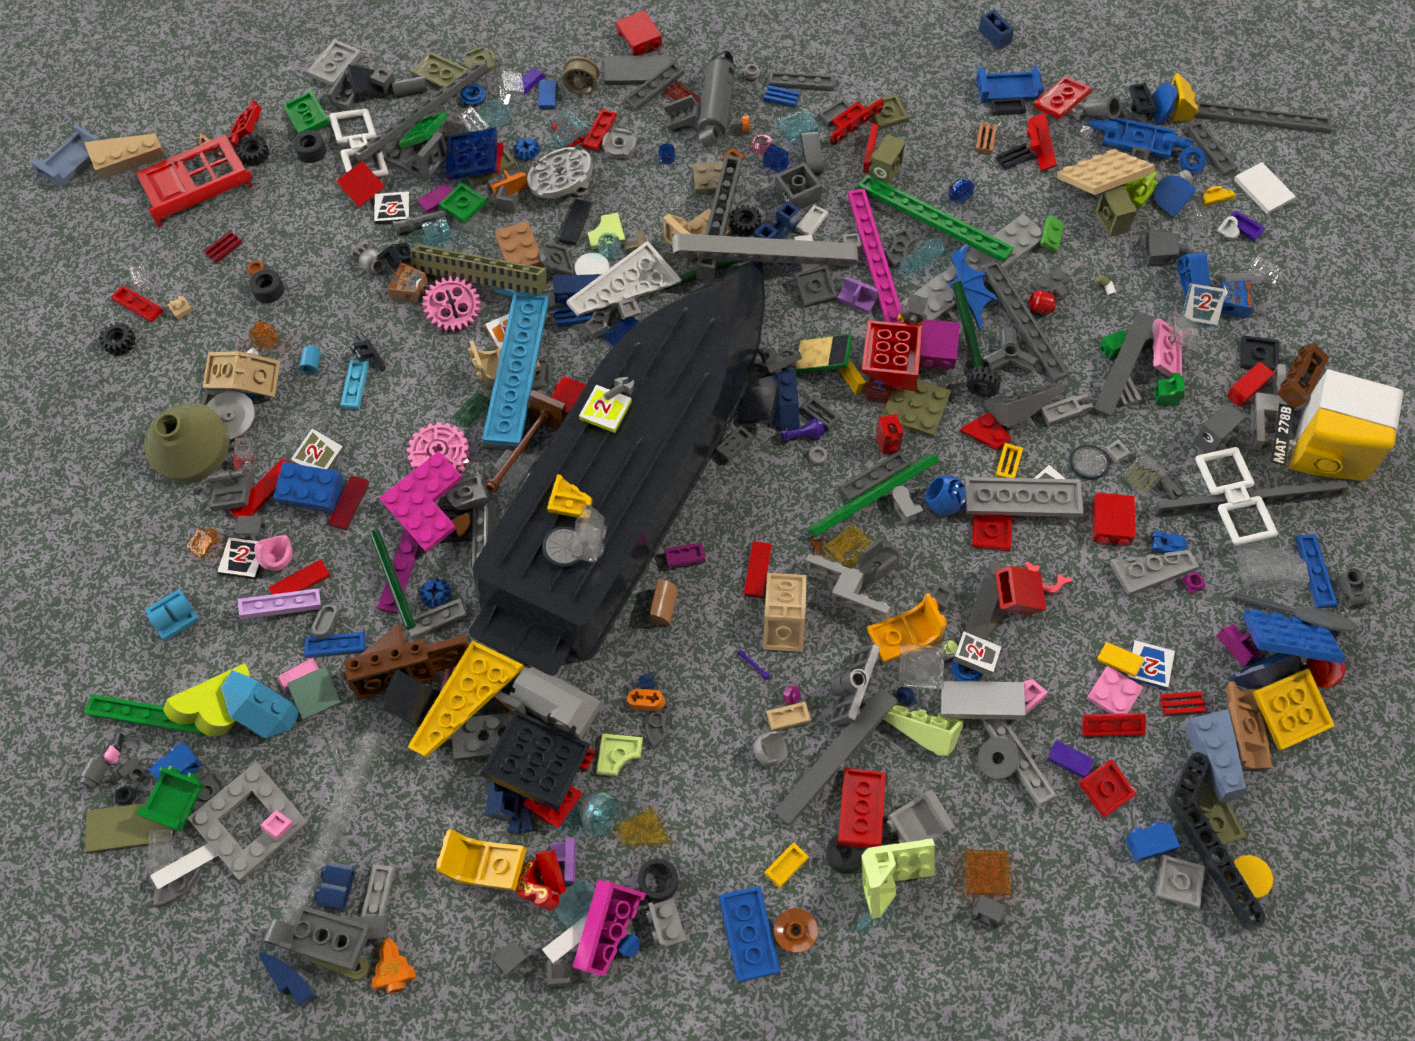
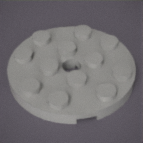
(573, 166)

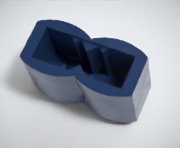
(335, 886)

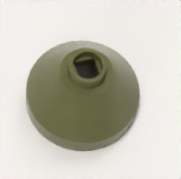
(187, 443)

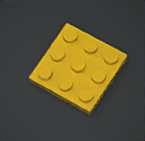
(1293, 709)

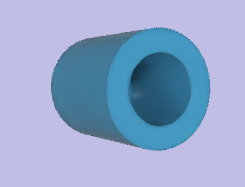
(310, 359)

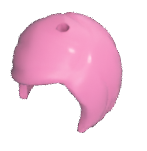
(274, 552)

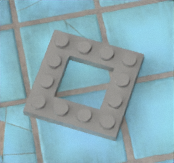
(208, 819)

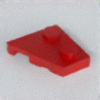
(987, 431)

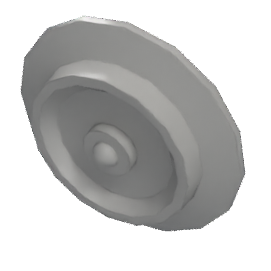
(235, 410)

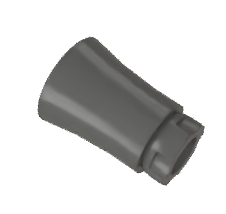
(1102, 107)

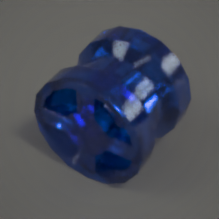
(667, 158)

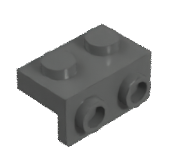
(341, 93)
(682, 112)

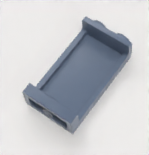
(67, 158)

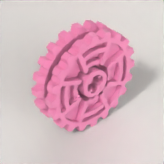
(439, 438)

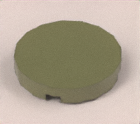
(480, 55)

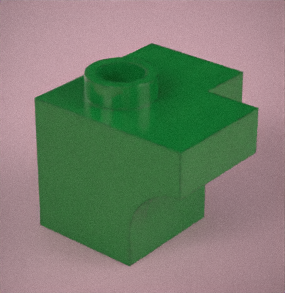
(1170, 391)

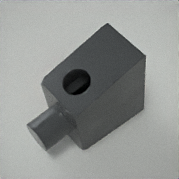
(1163, 248)

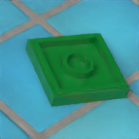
(463, 203)

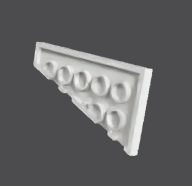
(633, 276)

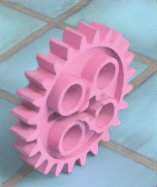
(467, 300)

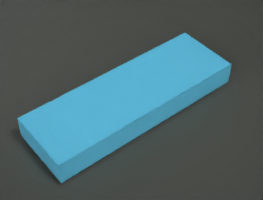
(354, 385)

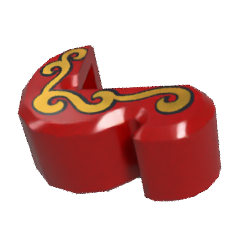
(535, 893)

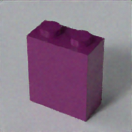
(939, 344)

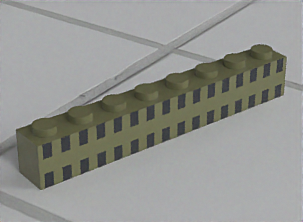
(479, 269)

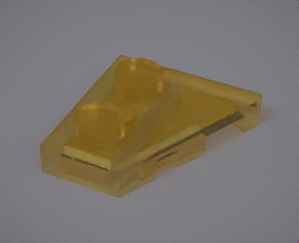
(643, 829)

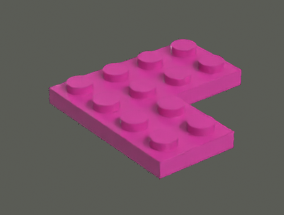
(414, 499)

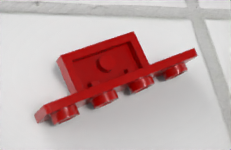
(853, 117)
(1041, 141)

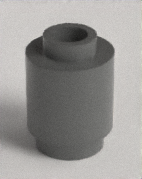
(93, 772)

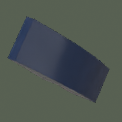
(288, 980)

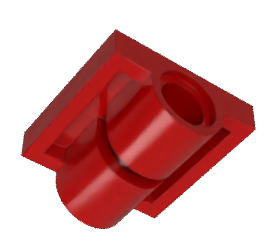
(552, 816)

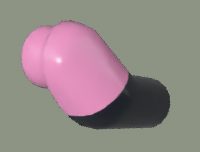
(115, 749)

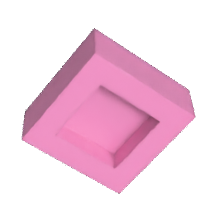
(276, 825)

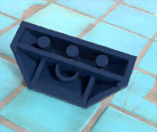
(787, 406)
(1267, 671)

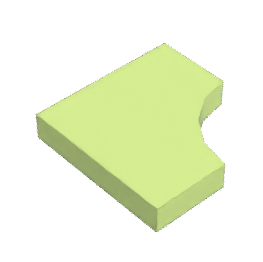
(608, 223)
(616, 751)

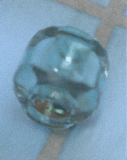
(609, 245)

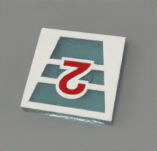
(1204, 303)

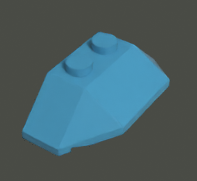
(257, 706)

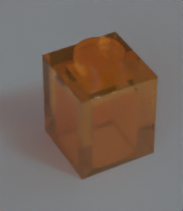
(264, 335)

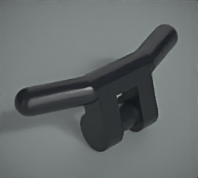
(369, 352)

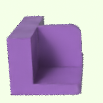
(858, 295)
(566, 858)

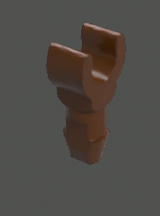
(816, 545)

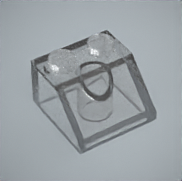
(588, 535)

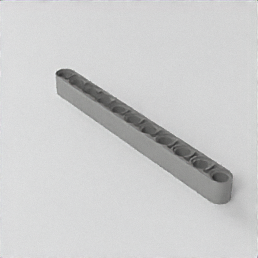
(764, 250)

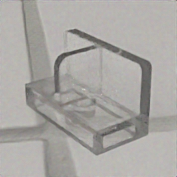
(510, 85)

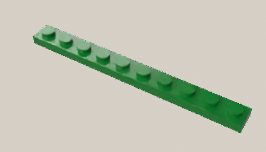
(936, 218)

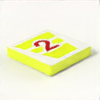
(605, 412)

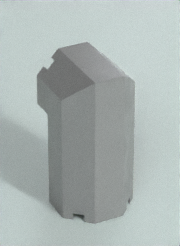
(556, 701)

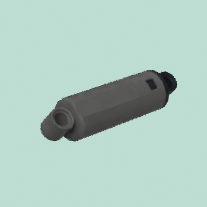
(716, 98)

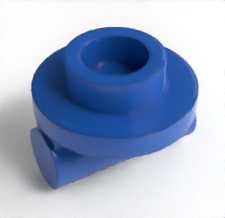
(629, 945)

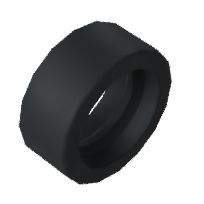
(658, 863)

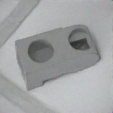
(905, 506)

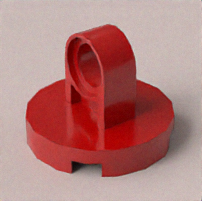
(1325, 673)

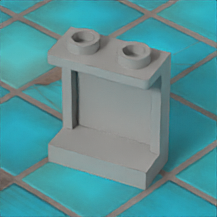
(919, 819)

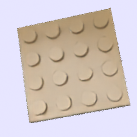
(1105, 171)

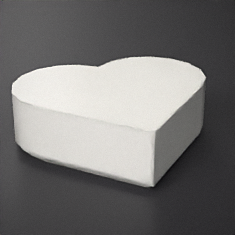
(1229, 228)

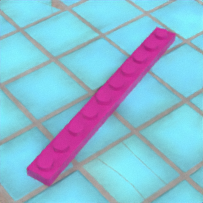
(875, 255)

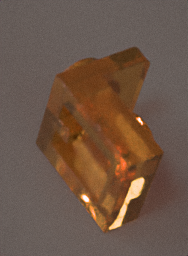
(203, 540)

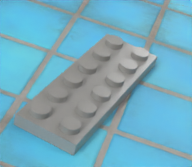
(1023, 496)

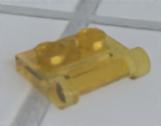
(845, 543)

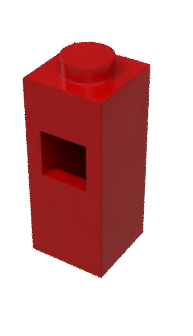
(1250, 384)

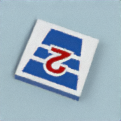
(1156, 664)

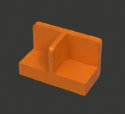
(511, 183)

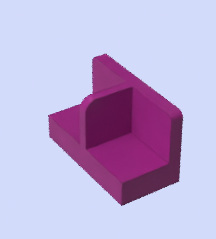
(1238, 644)

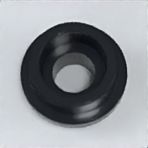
(120, 792)

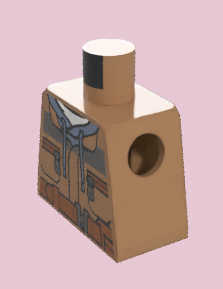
(408, 284)

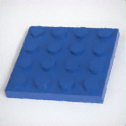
(1292, 636)

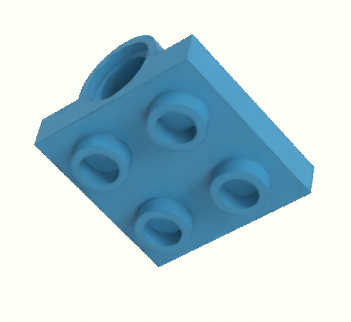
(172, 615)

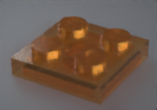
(987, 872)

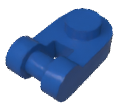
(1173, 542)

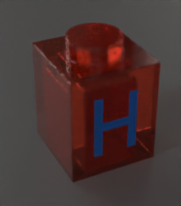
(877, 391)

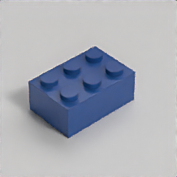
(308, 487)

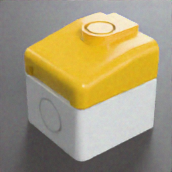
(1346, 427)

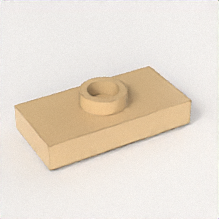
(788, 716)

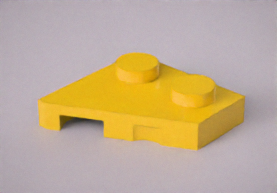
(567, 499)

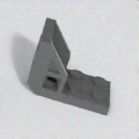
(419, 159)

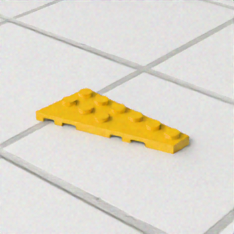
(471, 685)

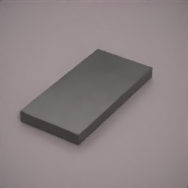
(633, 68)

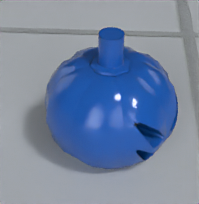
(946, 495)

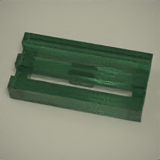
(466, 420)

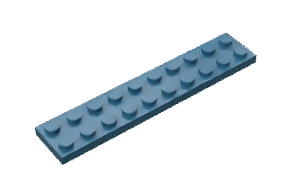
(516, 370)

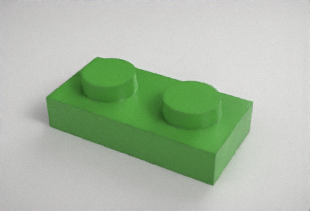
(1052, 234)

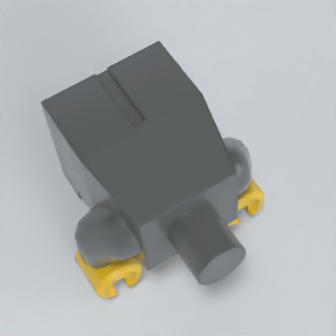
(914, 310)

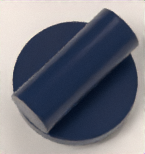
(646, 681)
(906, 697)

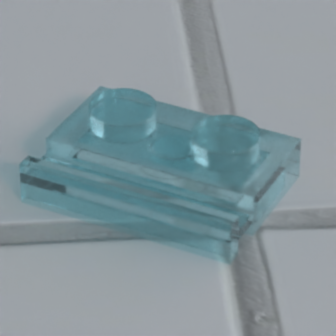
(575, 902)

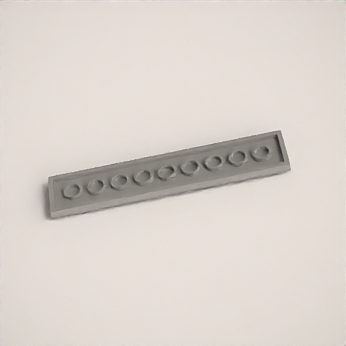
(1020, 234)

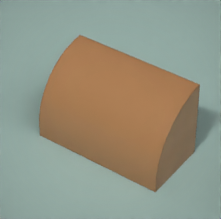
(663, 602)

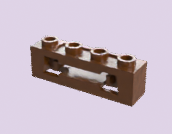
(1310, 358)

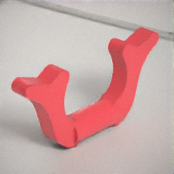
(1053, 588)

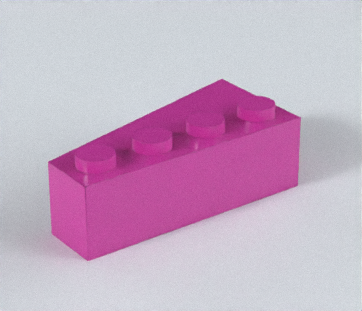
(606, 925)

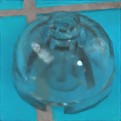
(598, 811)

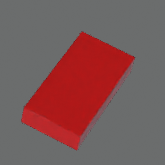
(550, 871)

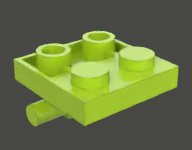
(1141, 189)

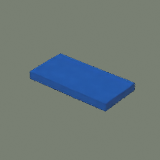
(749, 934)

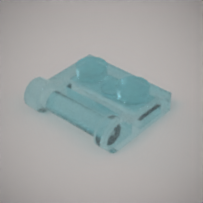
(793, 125)

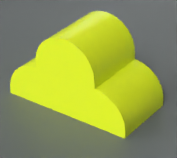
(204, 705)

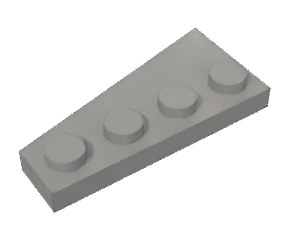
(1148, 571)

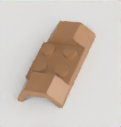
(1248, 728)

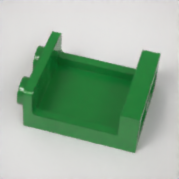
(172, 798)

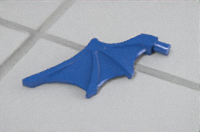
(973, 284)

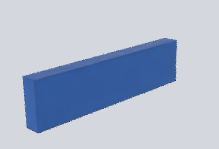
(1319, 578)

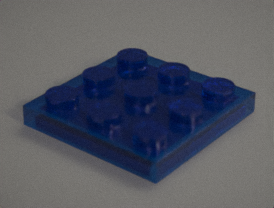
(472, 153)

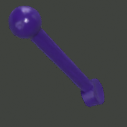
(765, 675)

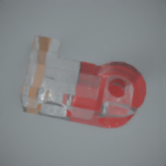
(244, 454)

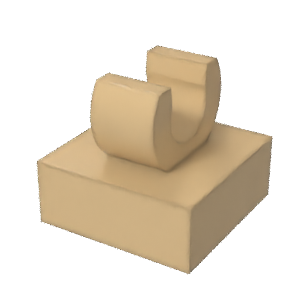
(180, 307)

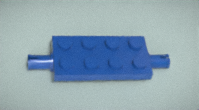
(1127, 133)

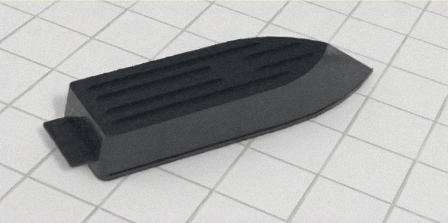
(688, 384)

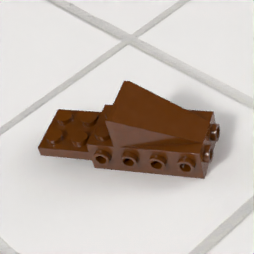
(397, 653)

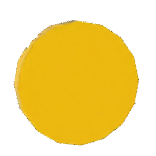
(1255, 873)

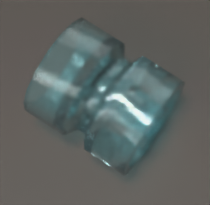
(430, 231)

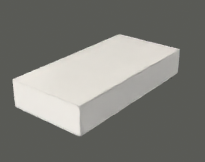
(811, 220)

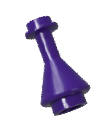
(812, 430)

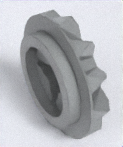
(360, 247)

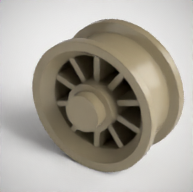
(580, 75)

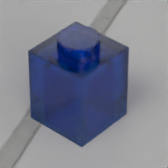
(775, 158)

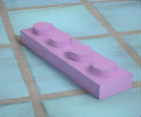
(279, 604)

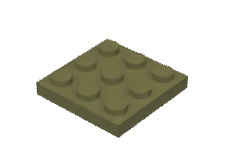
(918, 409)

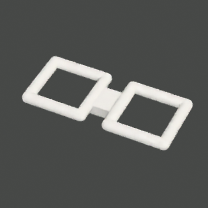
(357, 141)
(1236, 496)

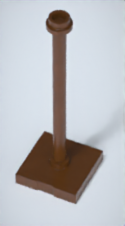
(543, 411)

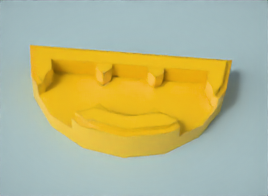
(1216, 195)

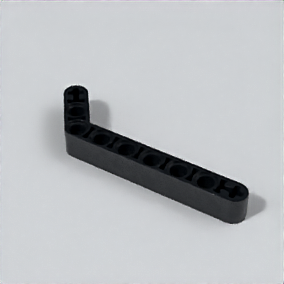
(1214, 844)

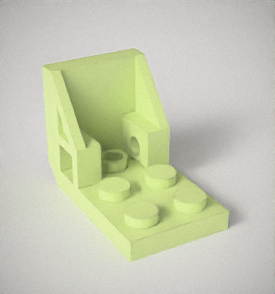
(894, 864)

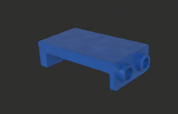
(1009, 85)

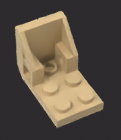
(677, 225)
(241, 373)
(784, 612)

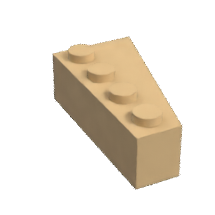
(123, 154)

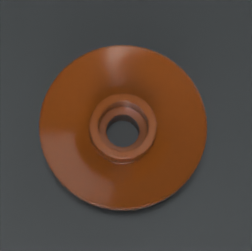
(797, 919)

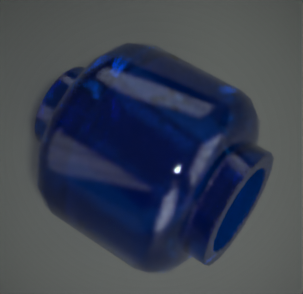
(961, 190)

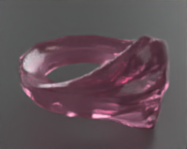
(762, 147)

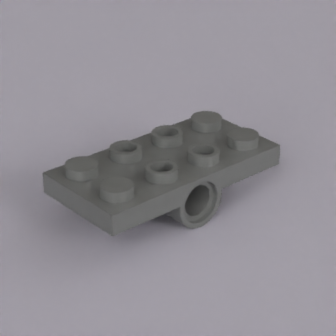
(853, 684)

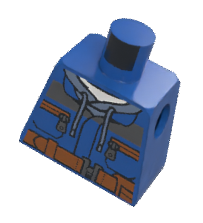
(1238, 298)

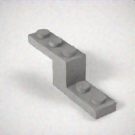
(1266, 407)
(847, 587)

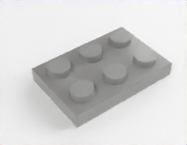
(333, 62)

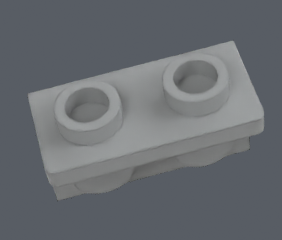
(666, 923)

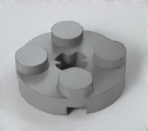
(619, 151)

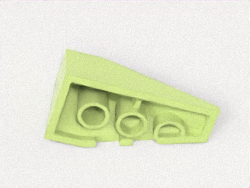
(929, 731)

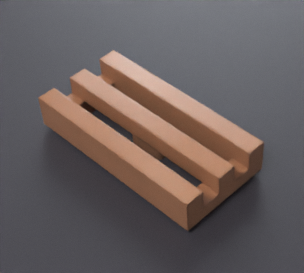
(987, 128)

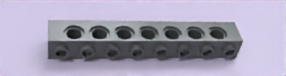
(720, 211)

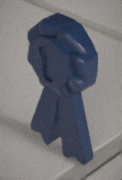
(523, 816)

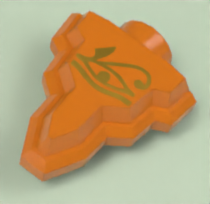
(392, 969)

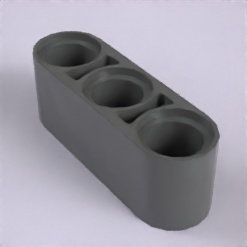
(812, 151)

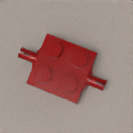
(245, 123)

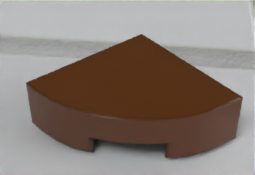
(462, 524)

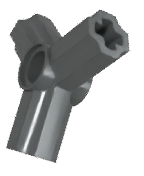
(1009, 346)

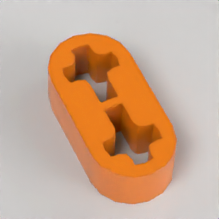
(647, 697)

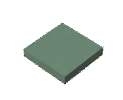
(314, 693)

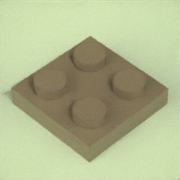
(706, 176)

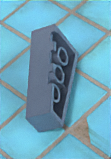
(1215, 738)

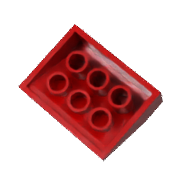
(893, 353)

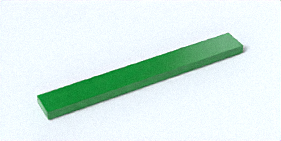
(872, 495)

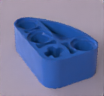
(1193, 269)

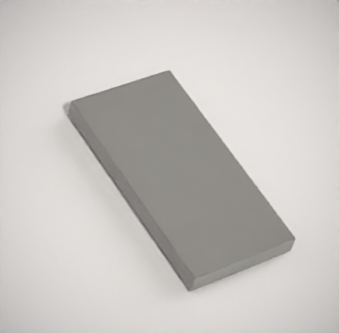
(983, 700)

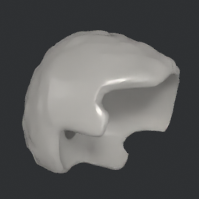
(770, 748)

